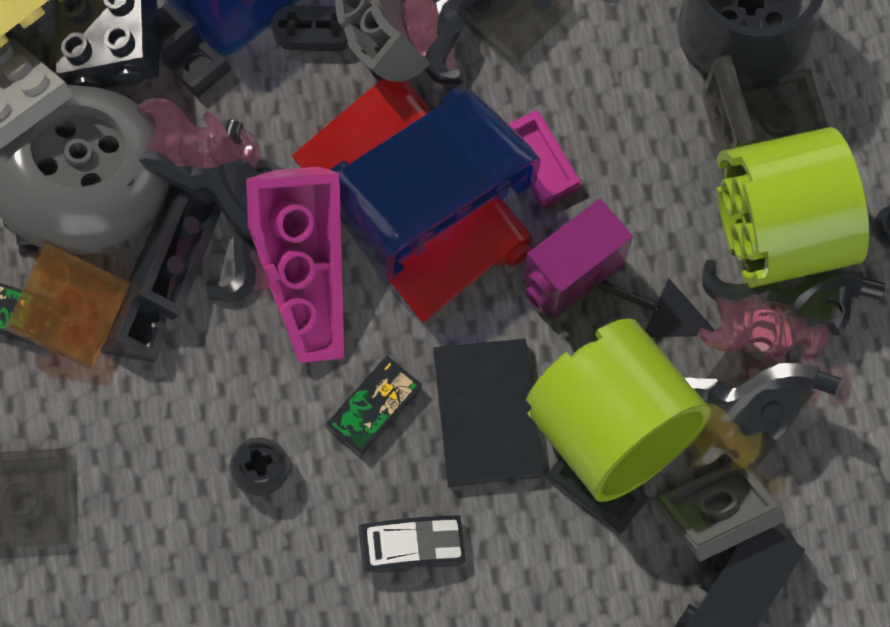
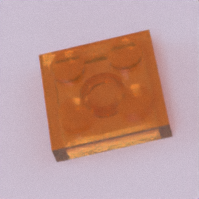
(67, 305)

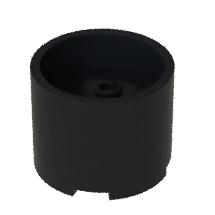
(760, 35)

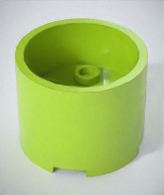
(793, 206)
(617, 410)

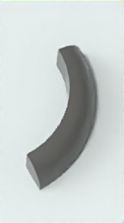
(380, 38)

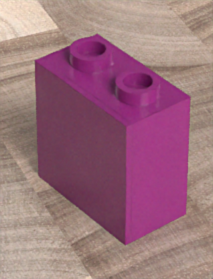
(575, 259)

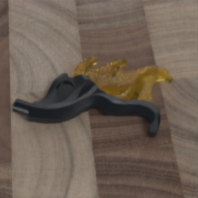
(757, 406)

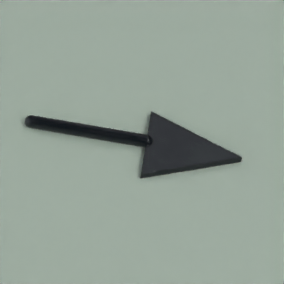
(672, 314)

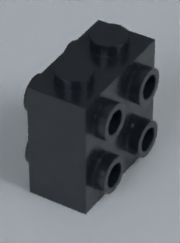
(106, 42)

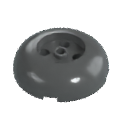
(66, 205)

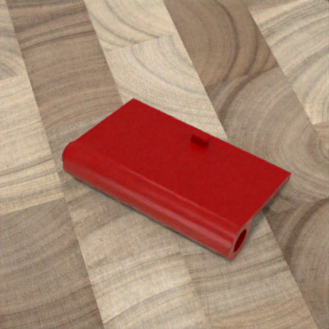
(457, 255)

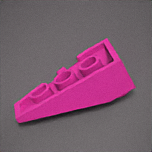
(299, 245)

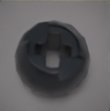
(269, 452)

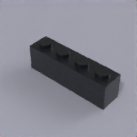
(746, 584)

